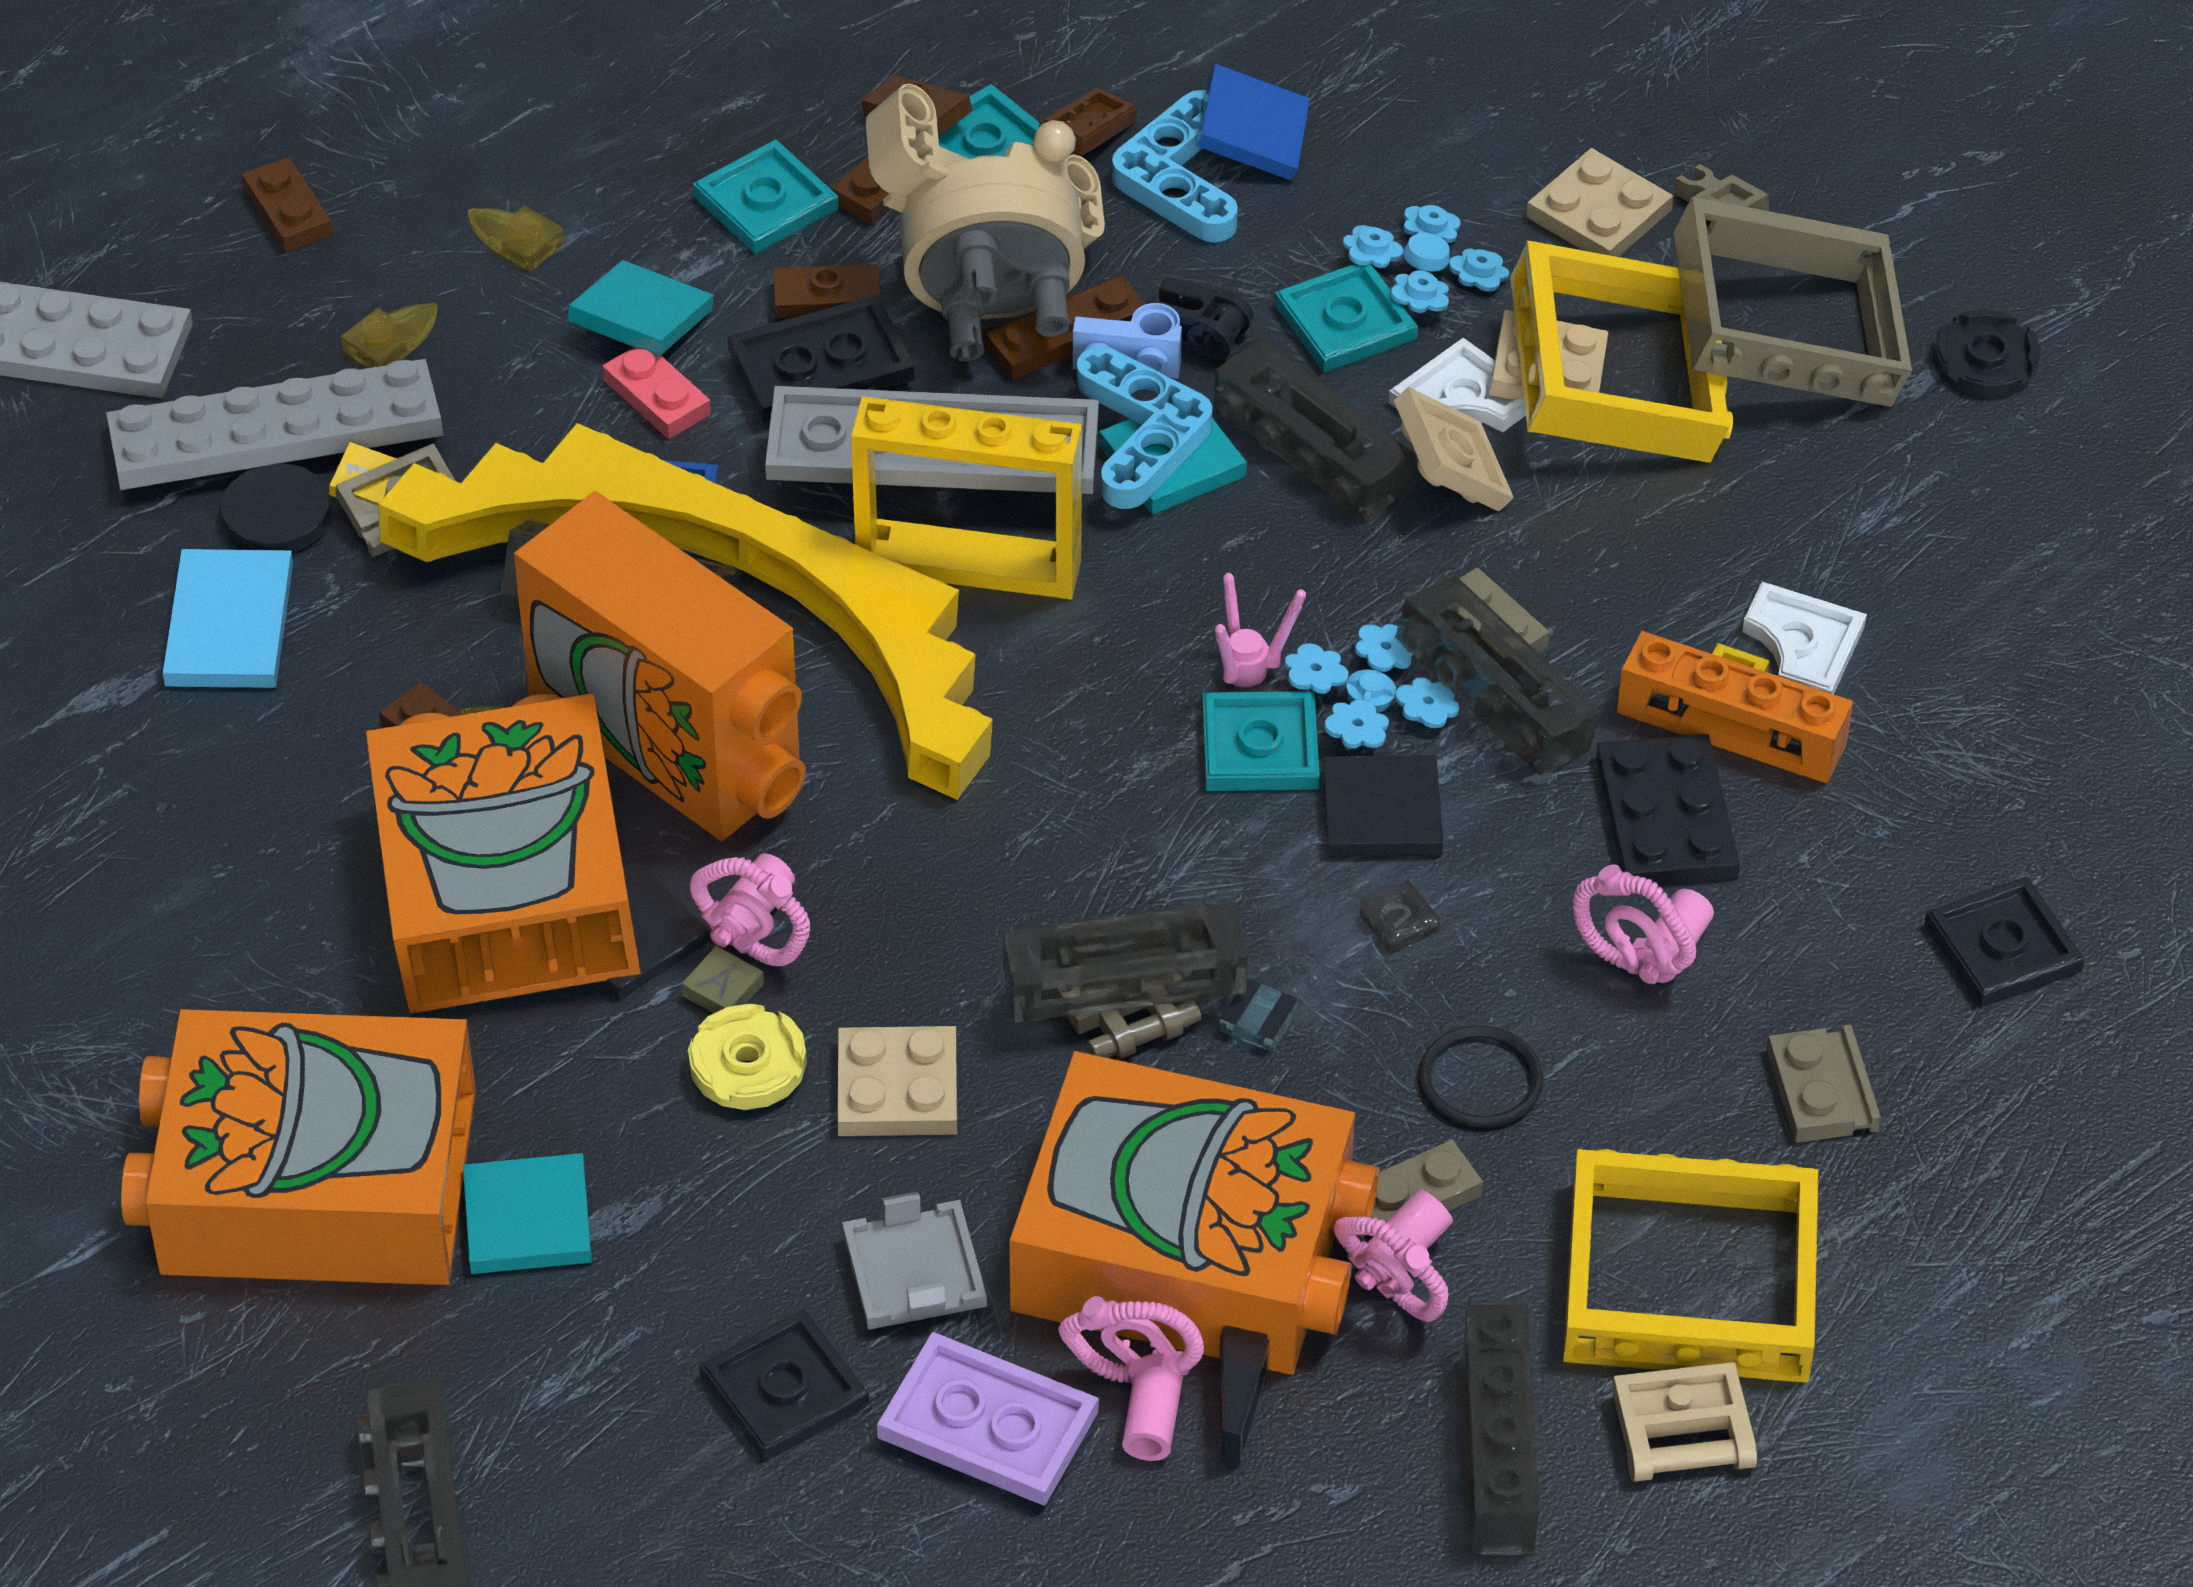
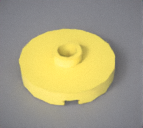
(747, 1035)

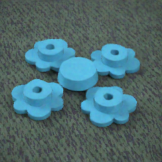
(1428, 251)
(1370, 689)

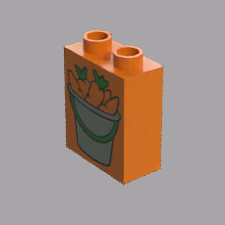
(680, 664)
(501, 852)
(305, 1147)
(1191, 1204)

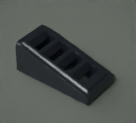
(1242, 1381)

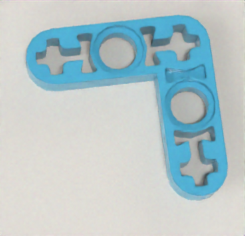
(1146, 169)
(1177, 426)

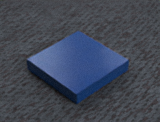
(1253, 122)

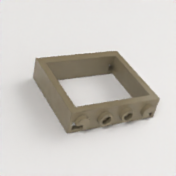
(1801, 247)

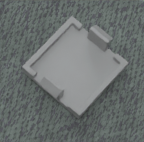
(913, 1262)

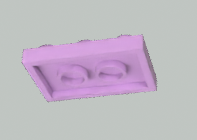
(988, 1418)

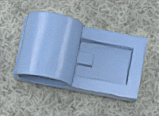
(1149, 338)

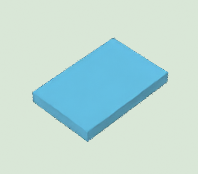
(228, 618)

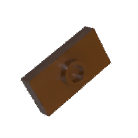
(949, 105)
(1095, 118)
(822, 287)

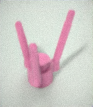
(1244, 650)

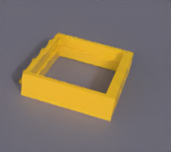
(1595, 415)
(976, 438)
(1678, 1341)

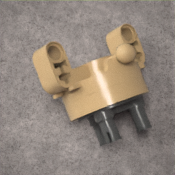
(985, 229)

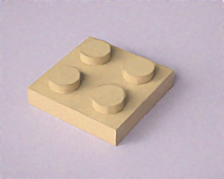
(1599, 205)
(1581, 357)
(1452, 449)
(897, 1081)

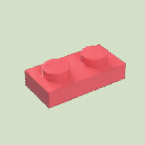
(656, 391)

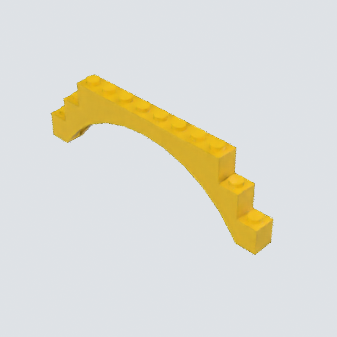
(877, 606)

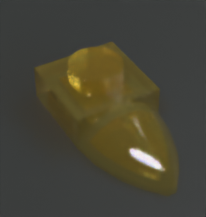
(518, 236)
(391, 336)

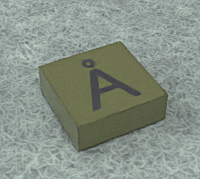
(722, 981)

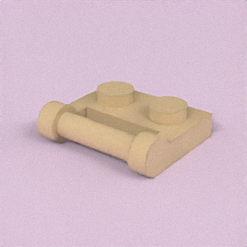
(1683, 1404)

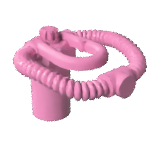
(745, 910)
(1668, 941)
(1400, 1248)
(1154, 1378)

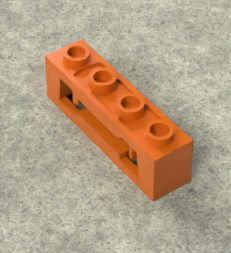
(1735, 706)

